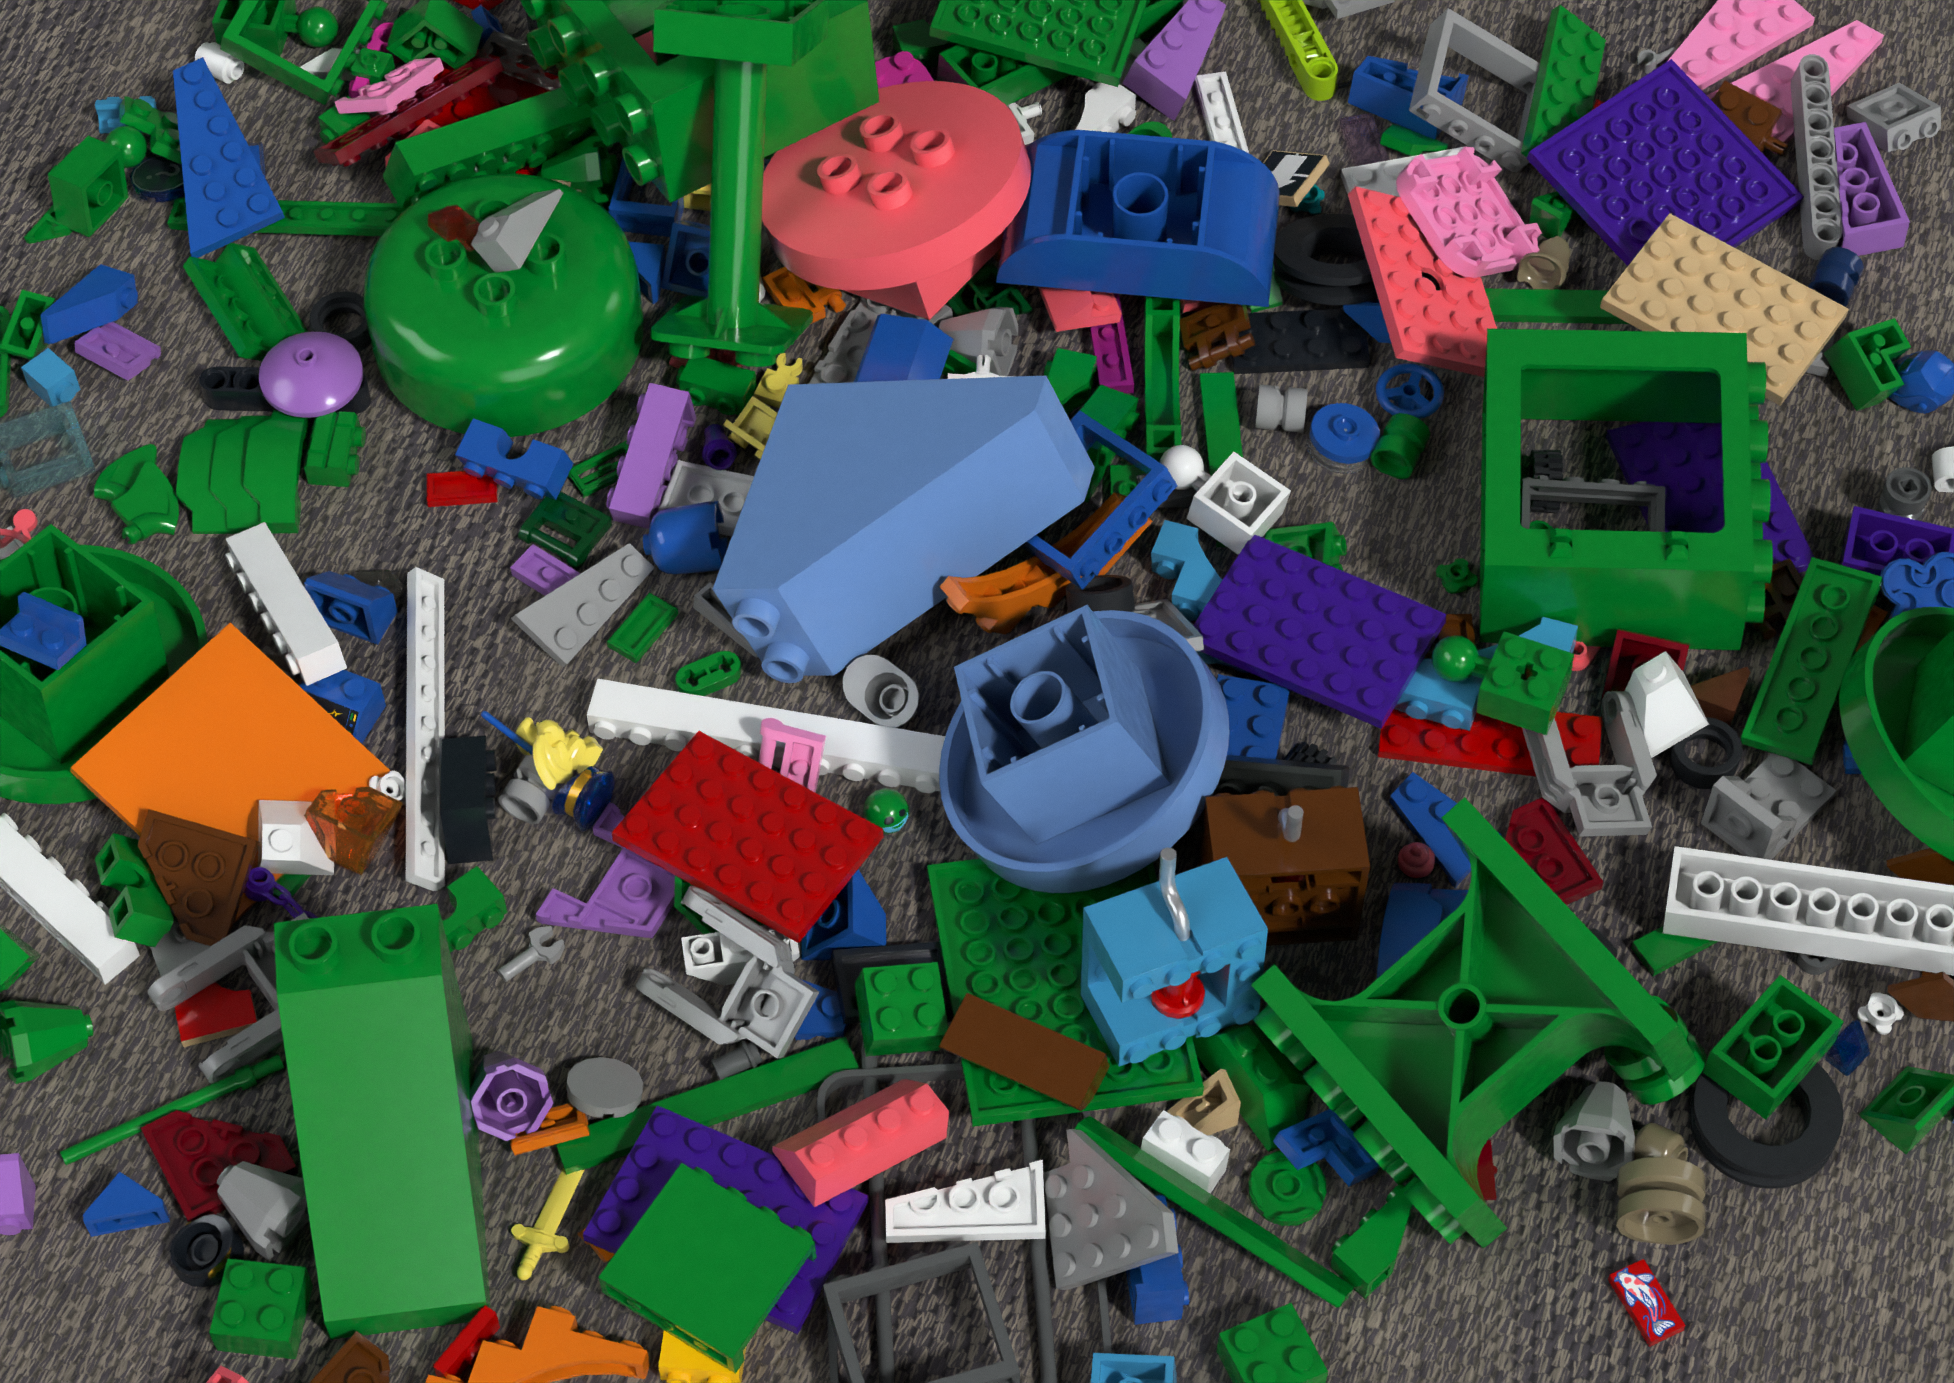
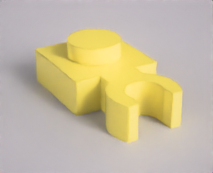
(774, 383)

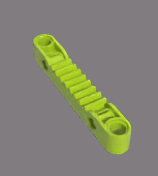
(1303, 46)

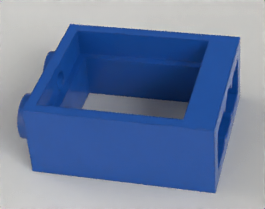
(641, 217)

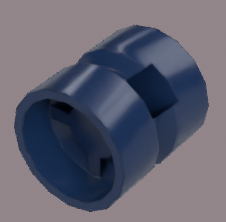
(1837, 274)

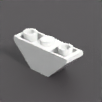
(720, 958)

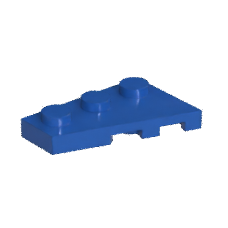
(1421, 810)

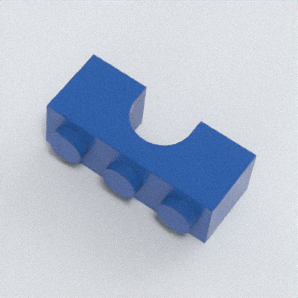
(538, 471)

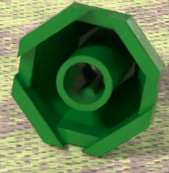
(587, 168)
(40, 1036)

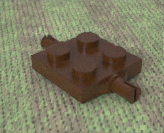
(1751, 115)

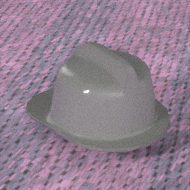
(881, 691)

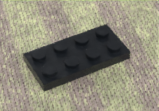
(1303, 342)

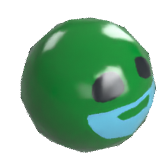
(886, 809)

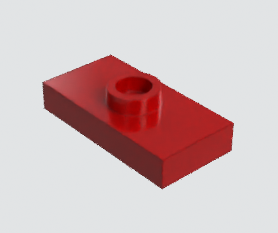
(467, 1344)

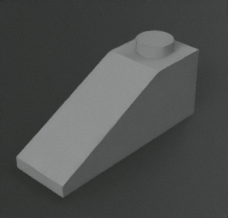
(511, 233)

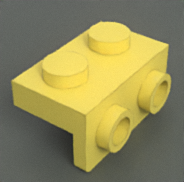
(752, 426)

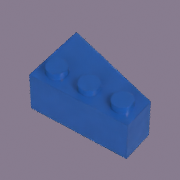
(1387, 90)
(1158, 1287)

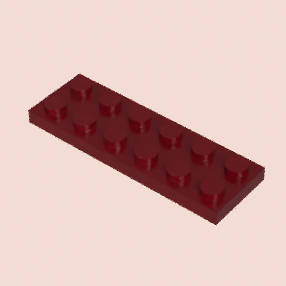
(426, 103)

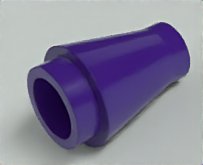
(718, 448)

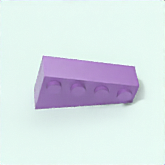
(1173, 58)
(1869, 202)
(651, 454)

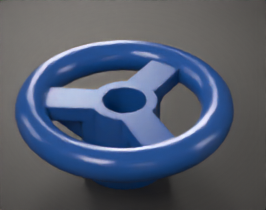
(1408, 397)

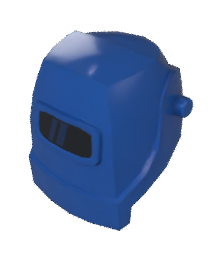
(1926, 379)

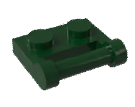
(570, 519)

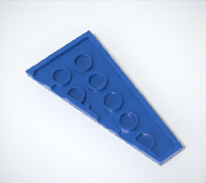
(221, 177)

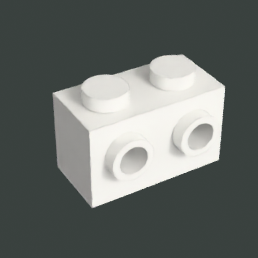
(1187, 1150)

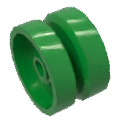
(1645, 1078)

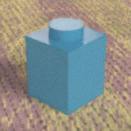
(51, 378)

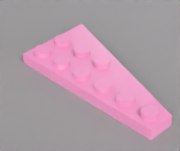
(1841, 49)

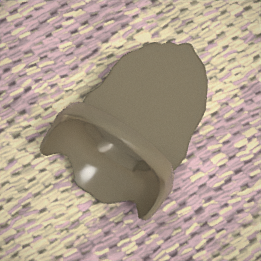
(1547, 267)

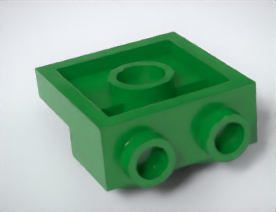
(1316, 541)

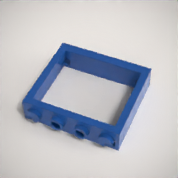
(1122, 522)

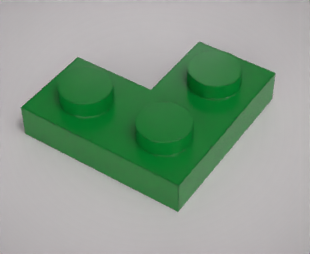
(158, 124)

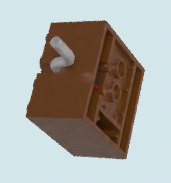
(1296, 858)

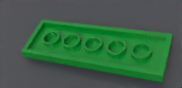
(1564, 78)
(1811, 660)

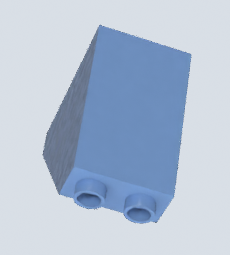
(881, 499)

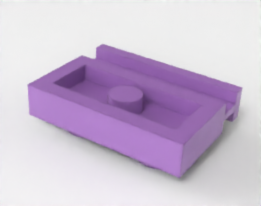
(117, 350)

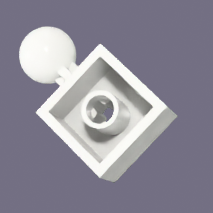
(1231, 502)

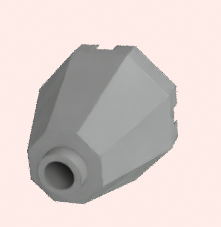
(984, 334)
(1596, 1133)
(264, 1205)

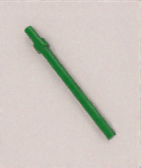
(244, 1078)

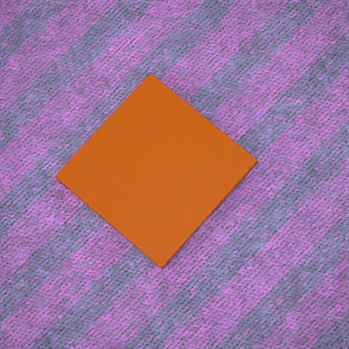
(222, 740)

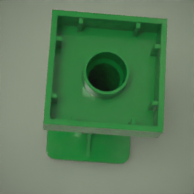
(742, 41)

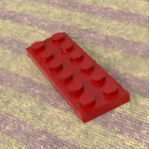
(1488, 744)

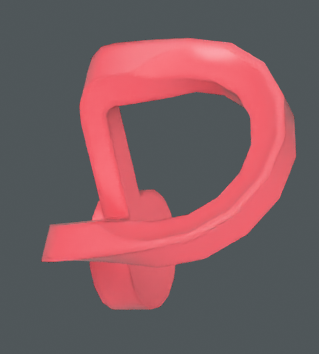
(24, 522)

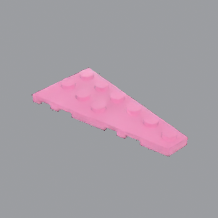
(1737, 34)

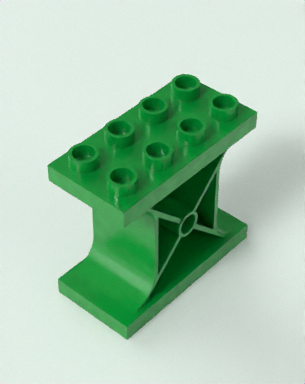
(1467, 1029)

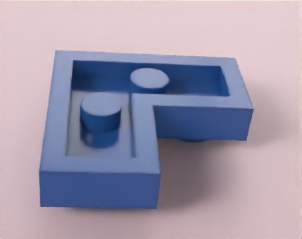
(1330, 1139)

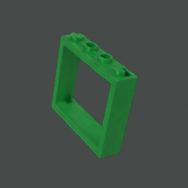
(287, 72)

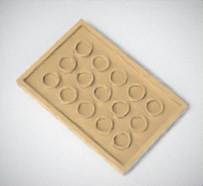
(1704, 285)

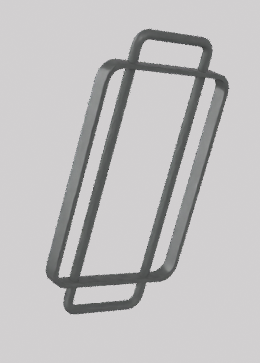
(870, 1077)

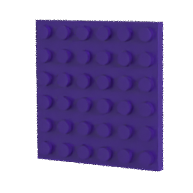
(1658, 154)

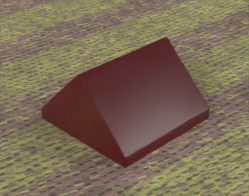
(1635, 649)

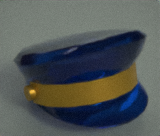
(585, 796)

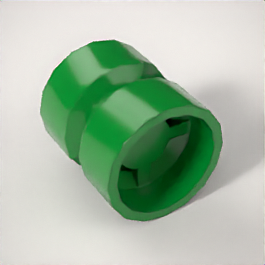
(1400, 446)

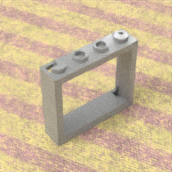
(1493, 55)

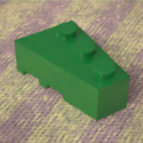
(1118, 414)

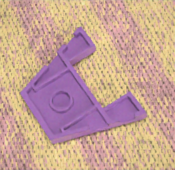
(628, 900)

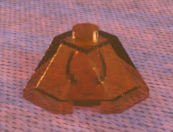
(352, 824)

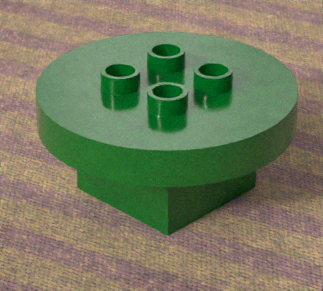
(136, 636)
(1901, 721)

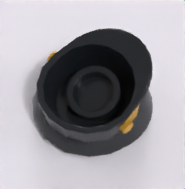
(203, 1250)

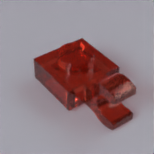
(454, 224)

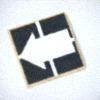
(1295, 174)

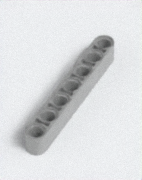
(1816, 156)

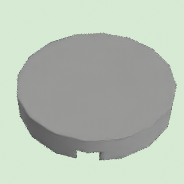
(604, 1087)

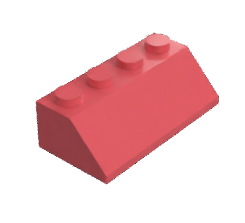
(864, 1139)

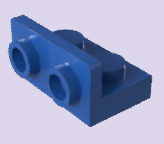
(44, 632)

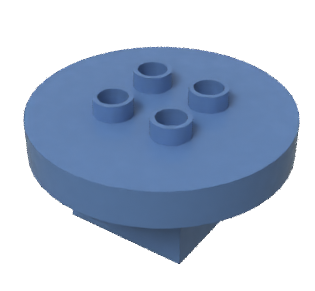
(1082, 749)

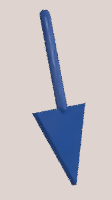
(509, 733)

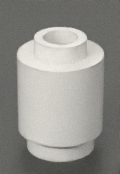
(220, 63)

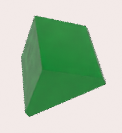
(1911, 1106)

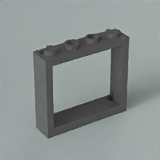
(1604, 492)
(914, 1270)

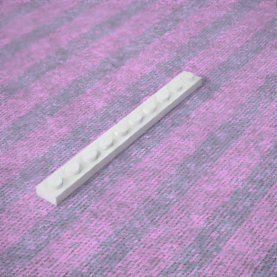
(424, 729)

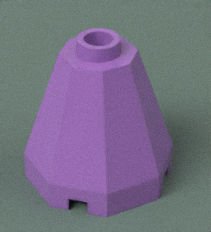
(508, 1096)

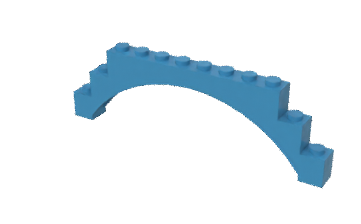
(1427, 694)

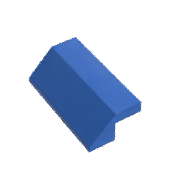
(903, 350)

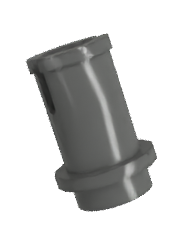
(737, 1060)

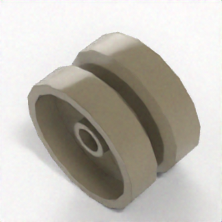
(1660, 1200)

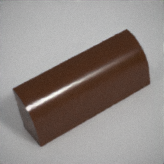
(1025, 1052)

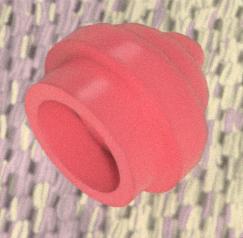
(1416, 860)

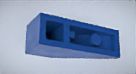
(91, 303)

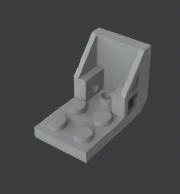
(1767, 807)

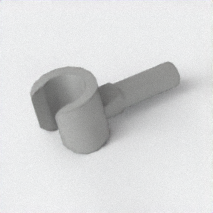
(1653, 58)

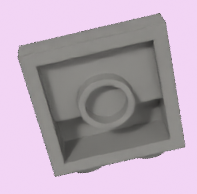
(1897, 116)

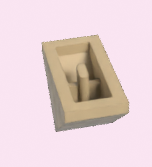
(1214, 1110)

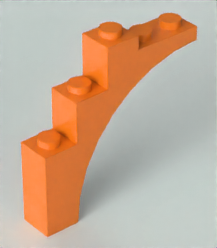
(1007, 595)
(554, 1353)

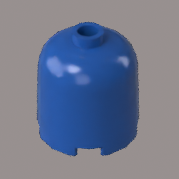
(687, 539)

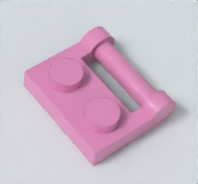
(801, 753)

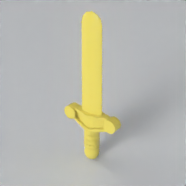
(542, 1236)

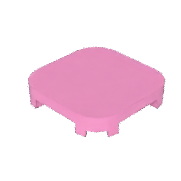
(1466, 213)

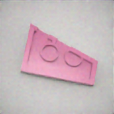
(399, 86)

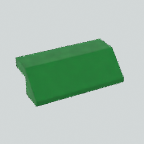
(245, 300)

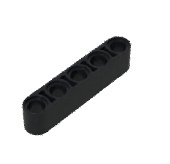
(240, 391)

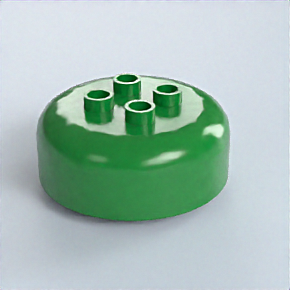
(511, 344)

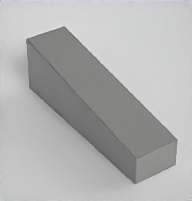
(710, 607)

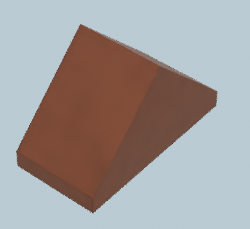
(1722, 694)

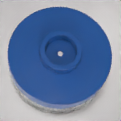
(1342, 438)

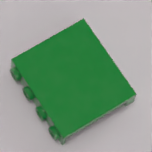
(706, 1265)

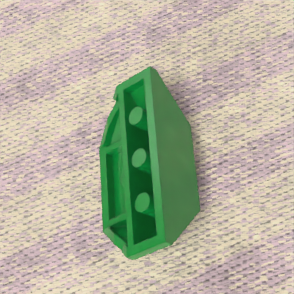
(1264, 1078)

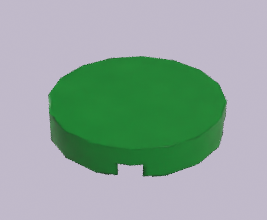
(1286, 1201)

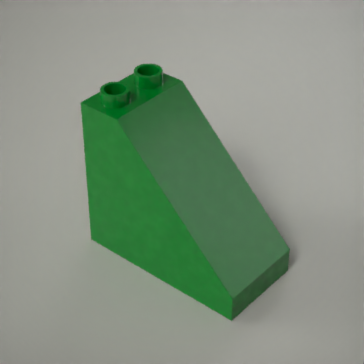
(384, 1118)

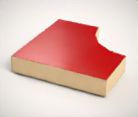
(214, 1014)

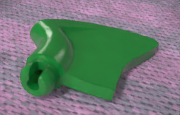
(122, 473)
(148, 505)

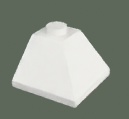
(1664, 703)
(288, 841)

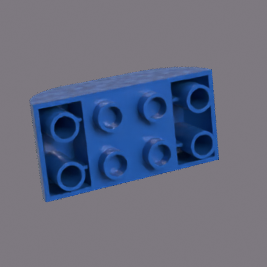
(1144, 219)

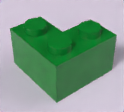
(436, 29)
(1865, 362)

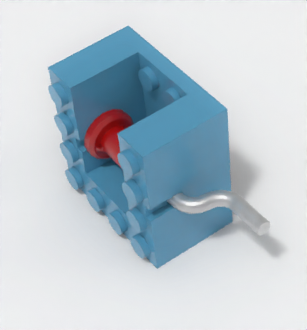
(1172, 959)

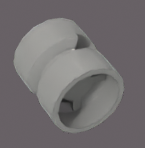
(1281, 408)
(526, 794)

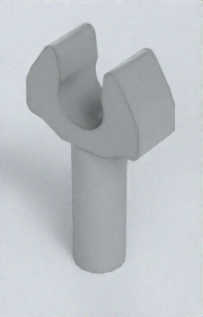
(534, 953)

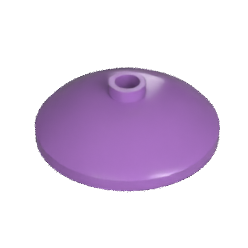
(315, 385)

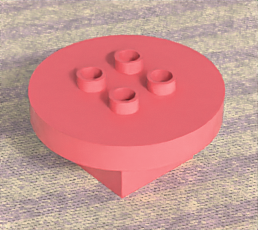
(899, 195)

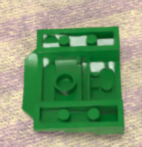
(243, 473)

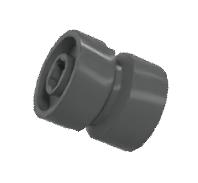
(1905, 493)

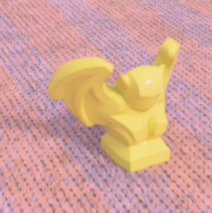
(556, 751)

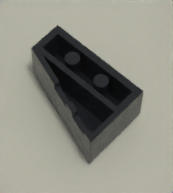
(467, 798)

